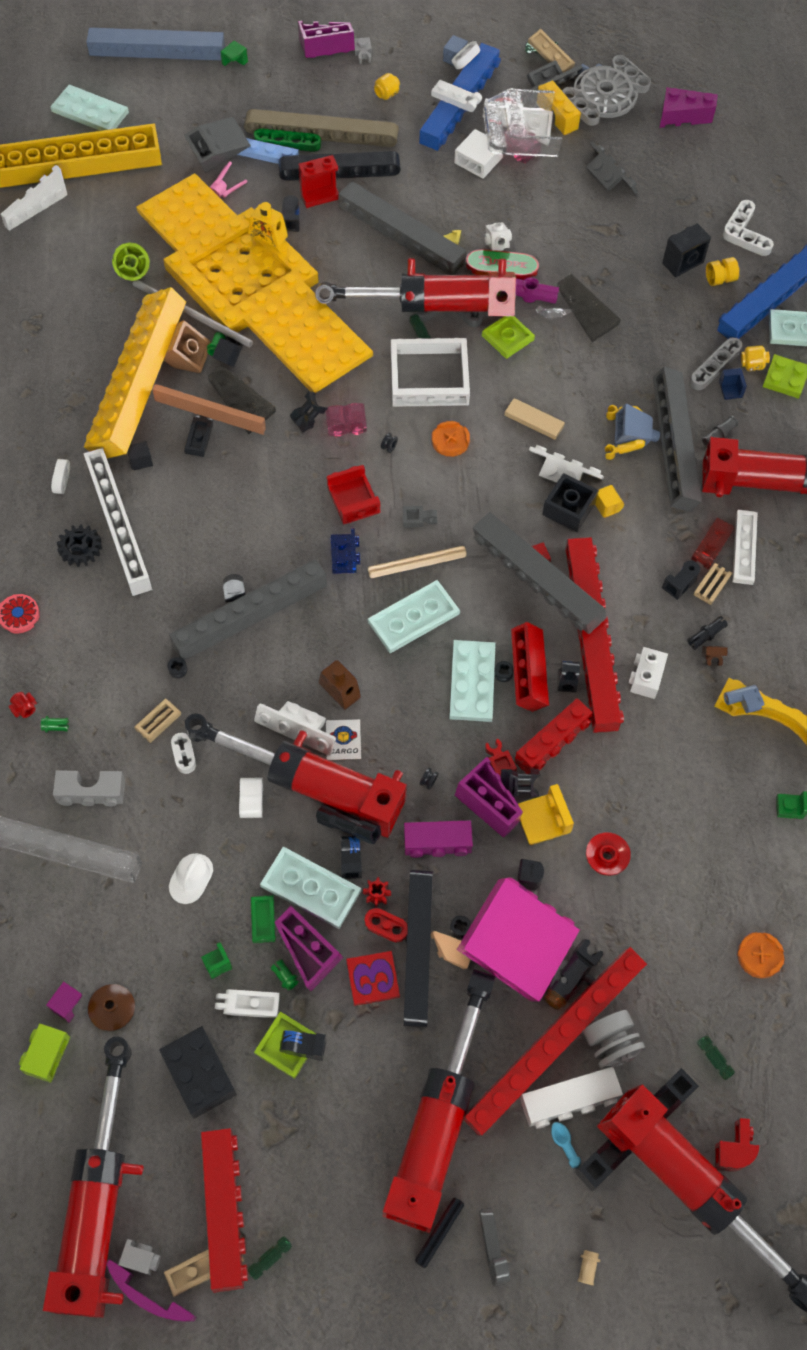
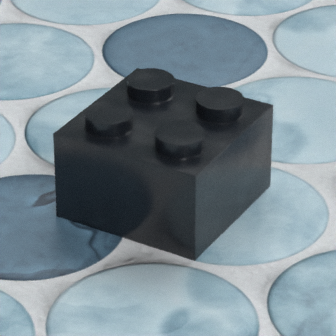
(686, 250)
(570, 502)

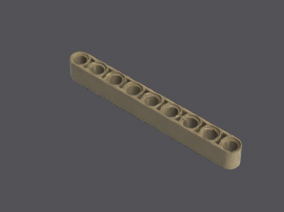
(327, 127)

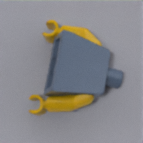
(632, 430)

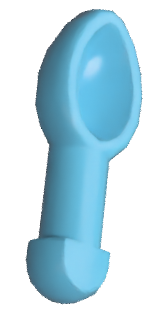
(563, 1139)

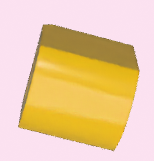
(608, 501)

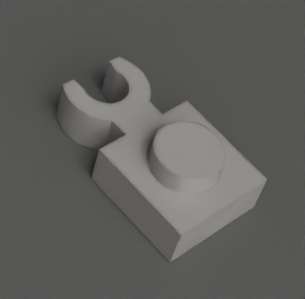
(363, 49)

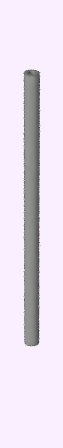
(200, 317)

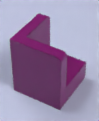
(64, 1001)

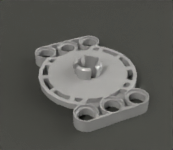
(596, 86)

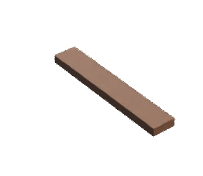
(209, 409)

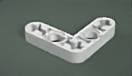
(739, 229)

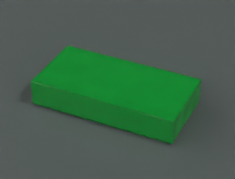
(263, 919)

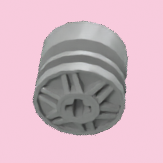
(612, 1036)

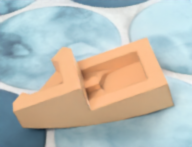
(447, 949)

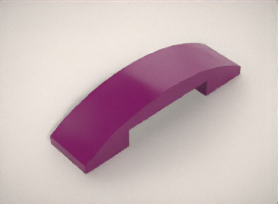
(123, 1277)

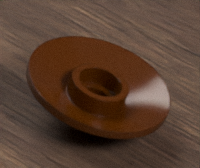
(113, 1018)

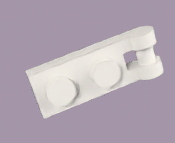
(456, 96)

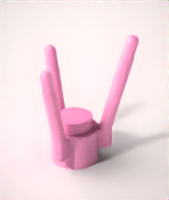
(219, 186)

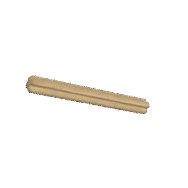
(416, 561)

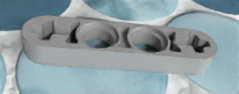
(714, 362)

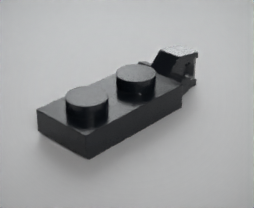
(198, 436)

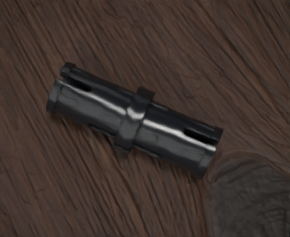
(707, 632)

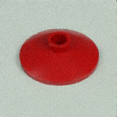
(608, 844)

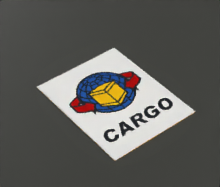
(347, 739)

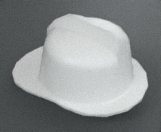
(190, 878)

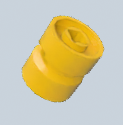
(723, 271)

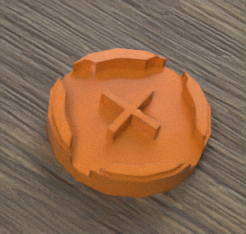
(450, 438)
(760, 955)

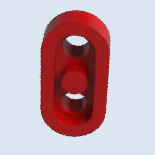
(387, 924)

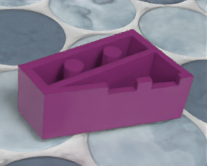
(326, 39)
(687, 106)
(489, 799)
(308, 948)

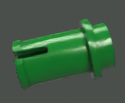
(212, 346)
(54, 724)
(288, 979)

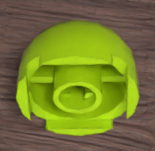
(131, 261)

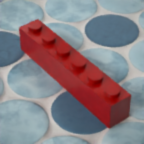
(222, 1210)

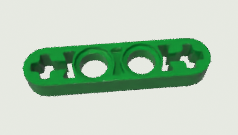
(287, 137)

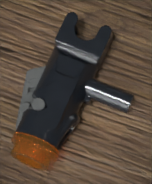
(571, 975)

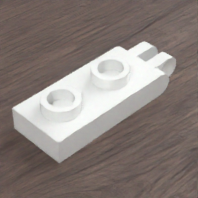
(249, 1003)

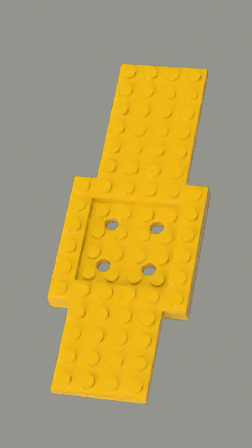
(276, 307)

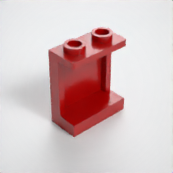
(318, 181)
(352, 494)

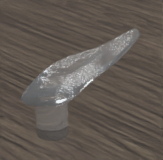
(552, 312)

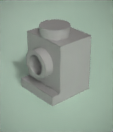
(140, 1258)

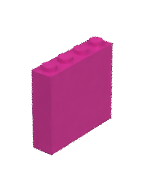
(519, 939)

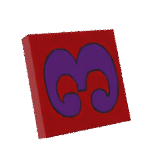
(373, 978)

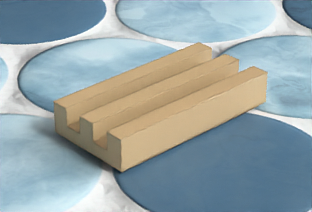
(720, 572)
(158, 730)

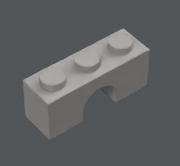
(107, 791)

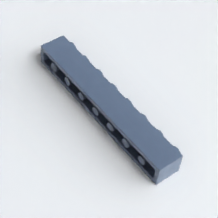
(155, 43)

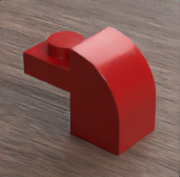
(737, 1154)

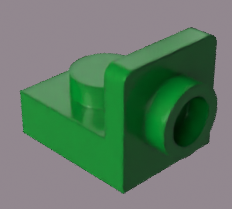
(791, 805)

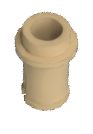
(588, 1267)

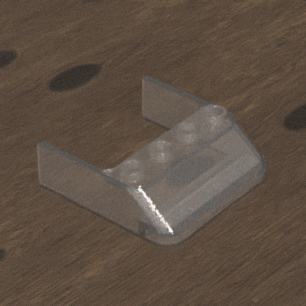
(507, 127)

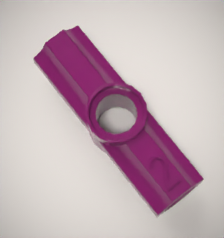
(532, 290)

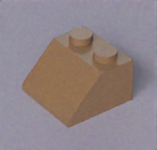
(187, 349)

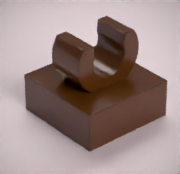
(714, 651)

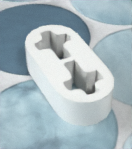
(464, 56)
(60, 476)
(178, 753)

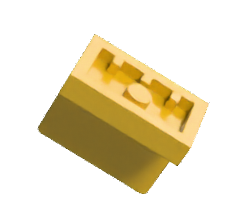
(546, 817)

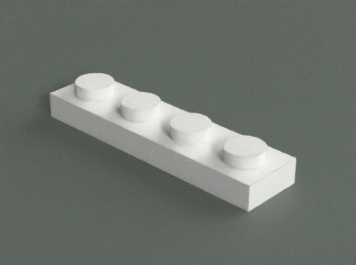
(745, 547)

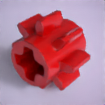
(22, 704)
(377, 886)

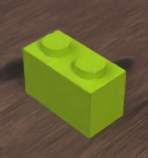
(44, 1052)

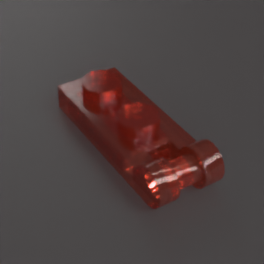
(713, 543)

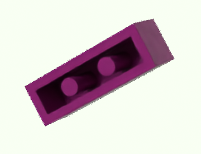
(438, 838)

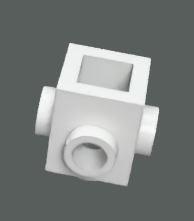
(497, 236)

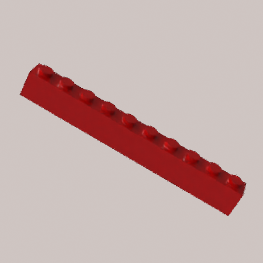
(594, 647)
(553, 1041)

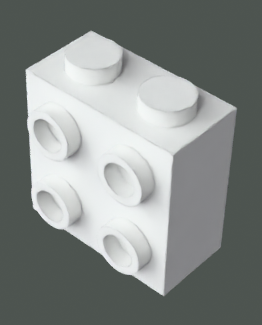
(475, 155)

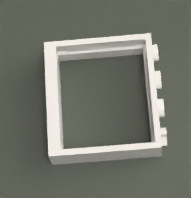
(430, 396)

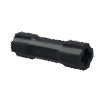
(336, 819)

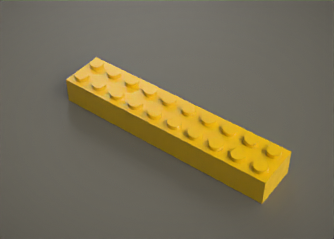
(79, 154)
(135, 373)

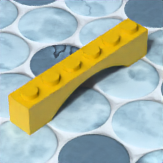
(772, 709)

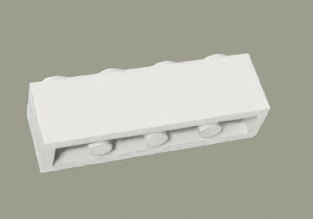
(571, 1097)

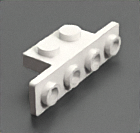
(556, 465)
(291, 720)

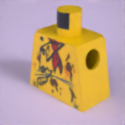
(267, 225)

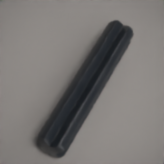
(439, 1232)

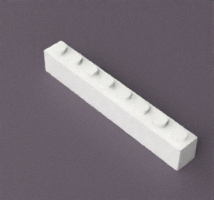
(118, 522)

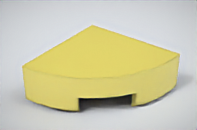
(454, 236)

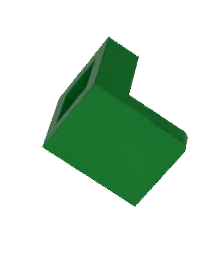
(234, 52)
(217, 962)

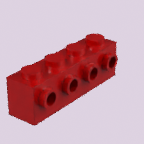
(529, 667)
(553, 737)

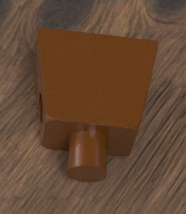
(337, 682)

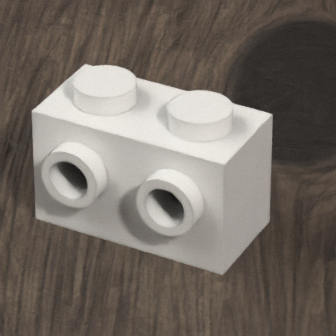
(648, 673)

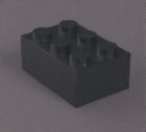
(197, 1072)

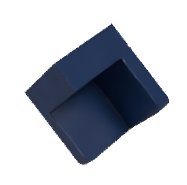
(732, 383)

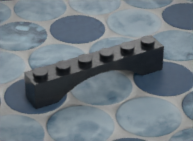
(609, 1156)

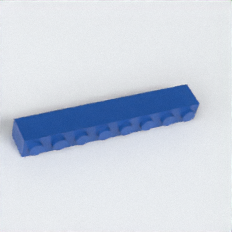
(472, 79)
(766, 296)

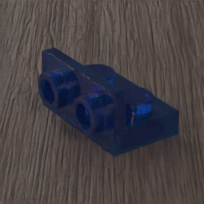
(344, 552)

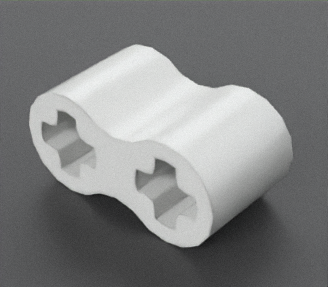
(251, 797)

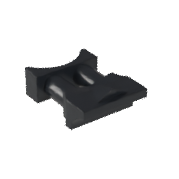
(301, 416)
(511, 778)

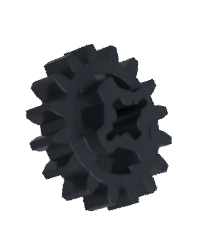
(76, 545)

